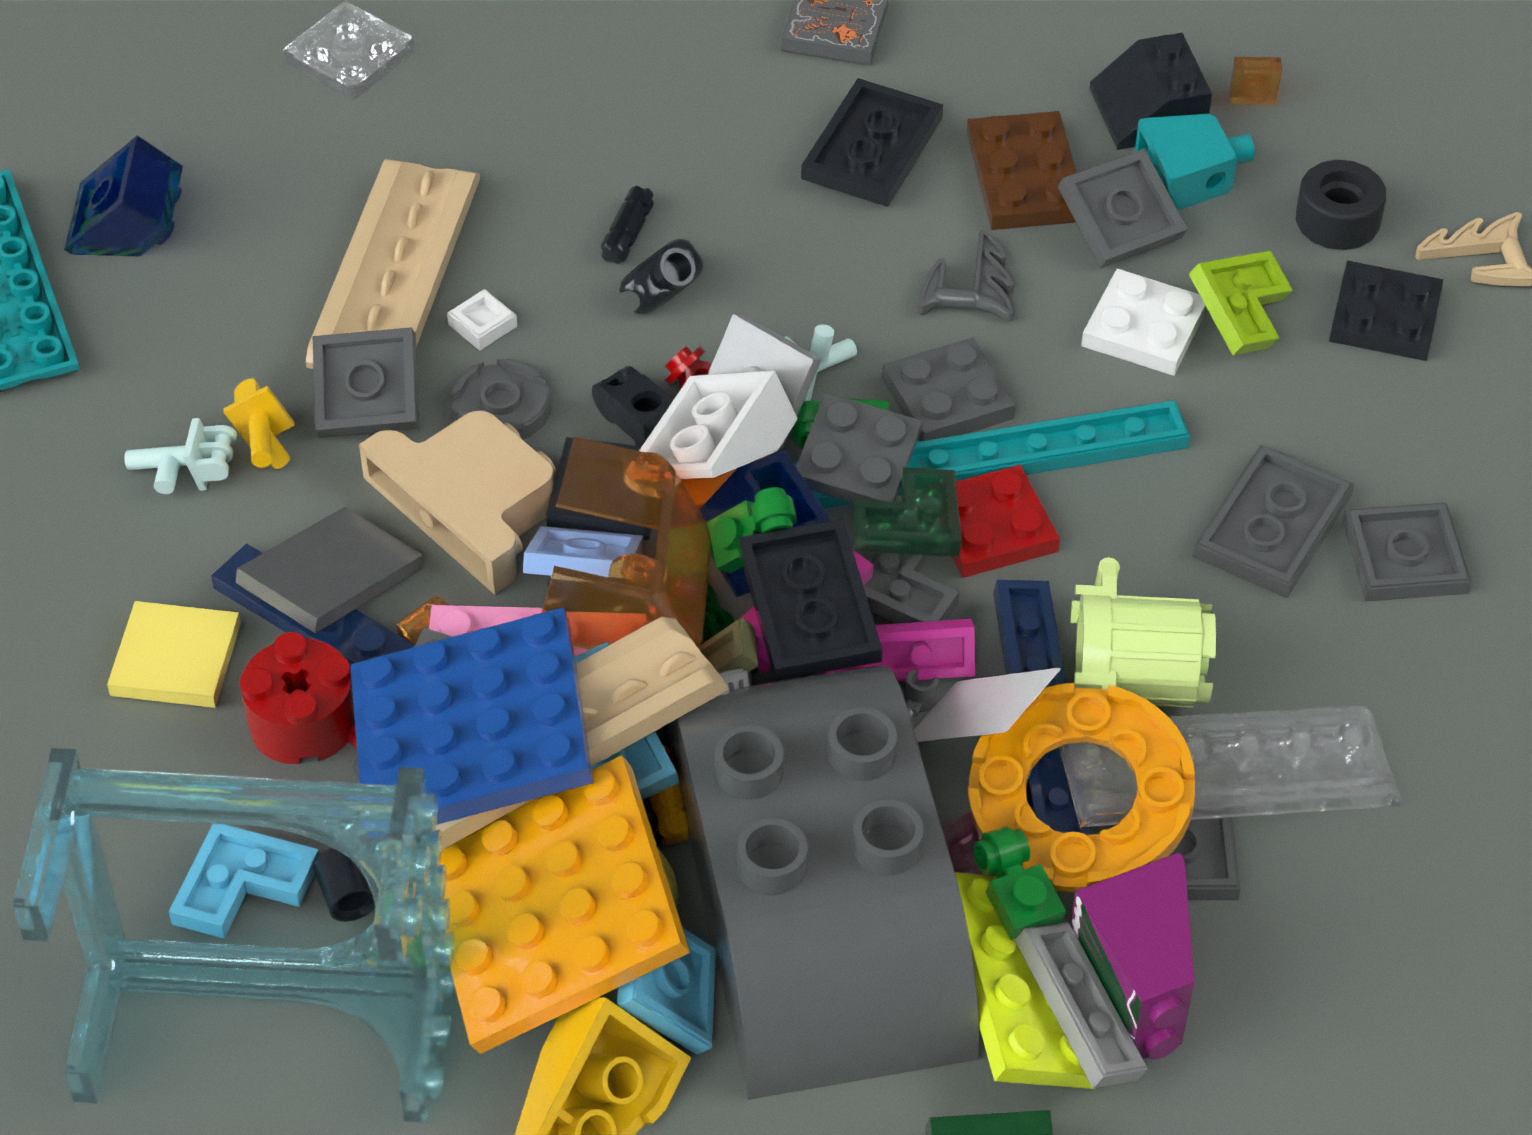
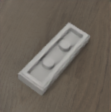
(1081, 1005)

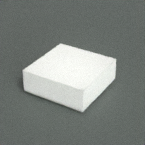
(482, 319)

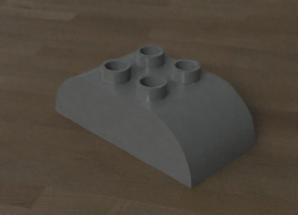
(826, 882)

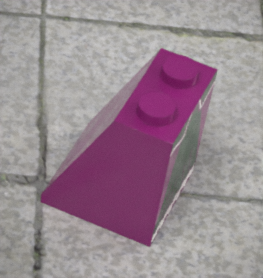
(1142, 949)

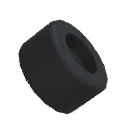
(1340, 204)

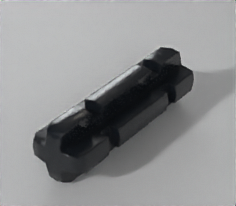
(627, 224)

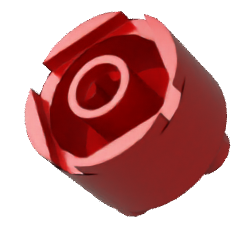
(298, 699)

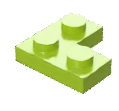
(1235, 295)

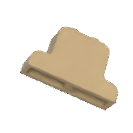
(466, 489)

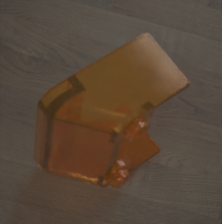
(638, 589)

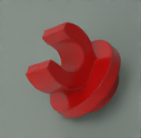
(685, 365)

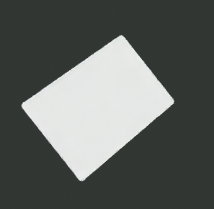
(983, 705)

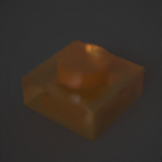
(1255, 80)

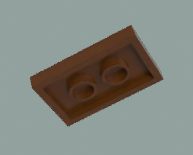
(1020, 168)

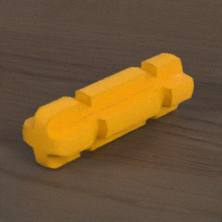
(669, 812)

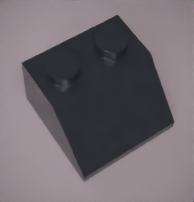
(1150, 81)

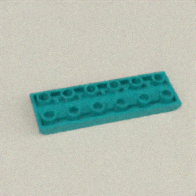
(31, 325)

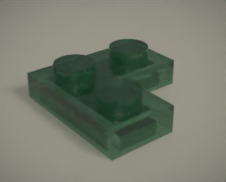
(919, 525)

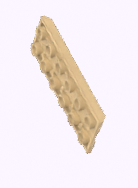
(398, 251)
(626, 696)

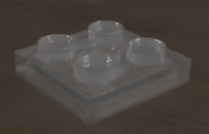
(349, 50)

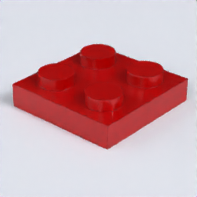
(1001, 522)

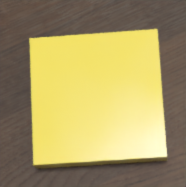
(174, 654)

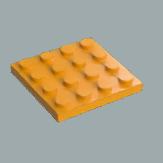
(557, 906)

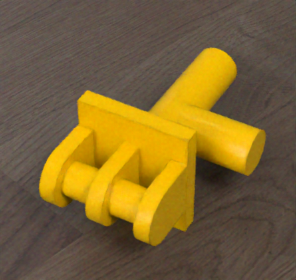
(258, 420)

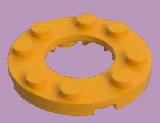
(1105, 718)

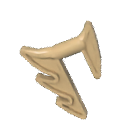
(1497, 237)

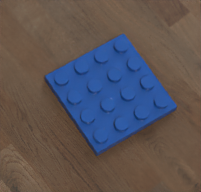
(481, 712)

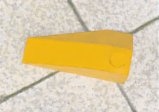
(600, 1075)

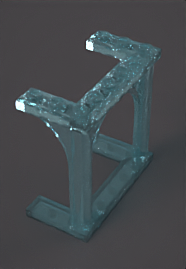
(377, 826)

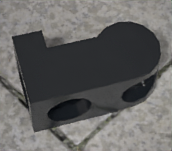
(631, 402)

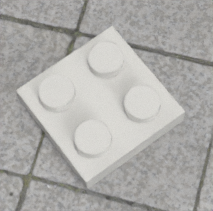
(1144, 322)

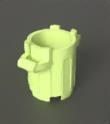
(1142, 642)

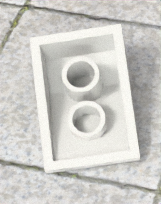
(722, 423)

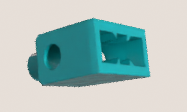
(1193, 155)

